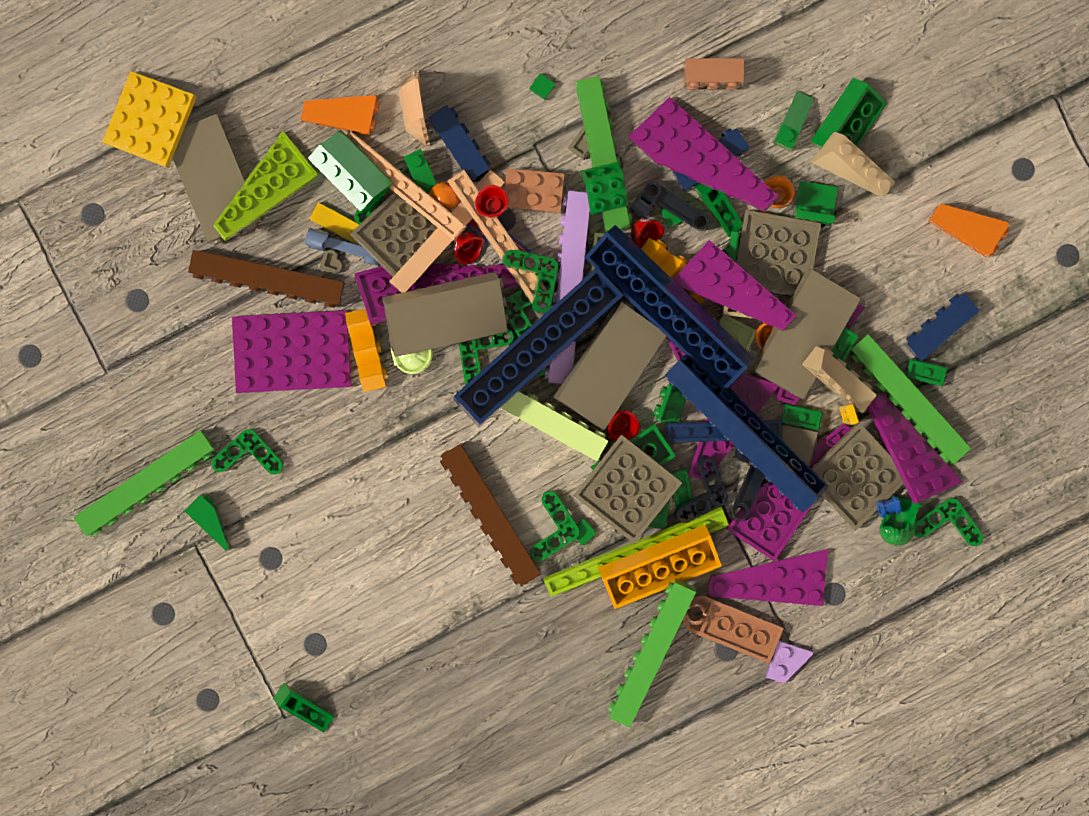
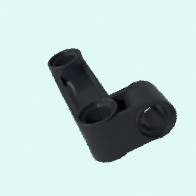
(670, 202)
(748, 490)

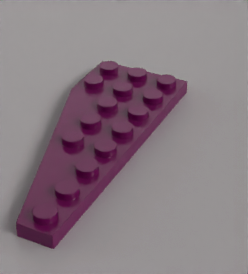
(686, 147)
(375, 283)
(772, 514)

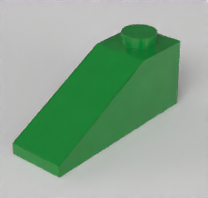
(793, 121)
(420, 170)
(720, 208)
(207, 517)
(302, 707)

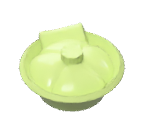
(413, 362)

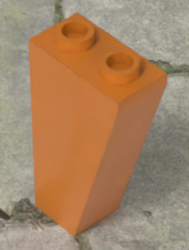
(344, 113)
(970, 228)

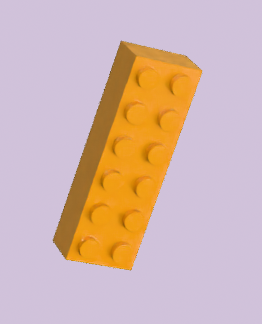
(659, 564)

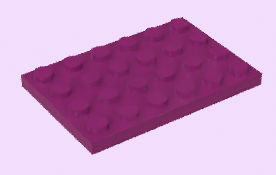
(291, 351)

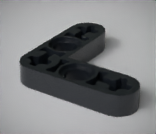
(709, 496)

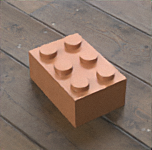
(713, 73)
(534, 190)

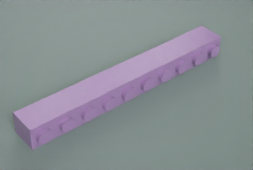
(570, 269)

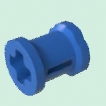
(888, 507)

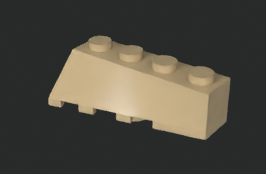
(850, 163)
(839, 379)

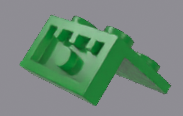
(605, 187)
(815, 203)
(671, 405)

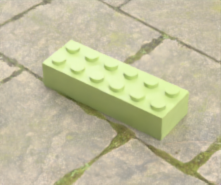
(557, 425)

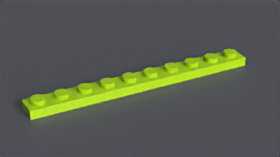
(588, 570)

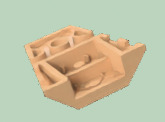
(413, 109)

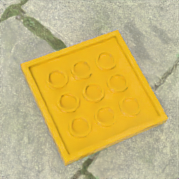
(149, 119)

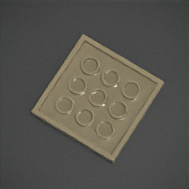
(394, 233)
(777, 250)
(857, 476)
(627, 489)

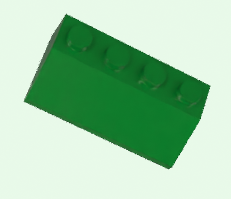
(852, 114)
(351, 171)

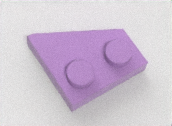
(786, 661)

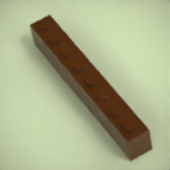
(266, 277)
(490, 514)

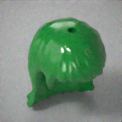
(900, 527)

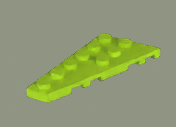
(269, 184)

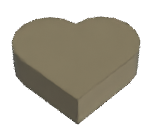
(331, 262)

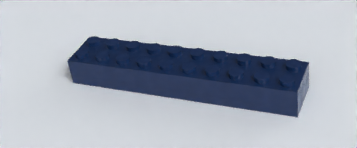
(669, 307)
(537, 347)
(749, 434)

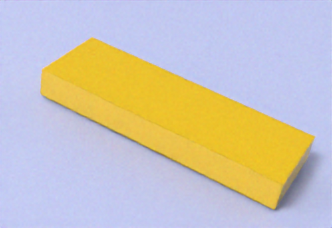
(334, 222)
(848, 414)

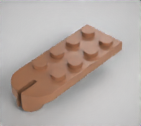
(733, 628)

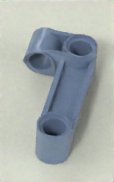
(319, 240)

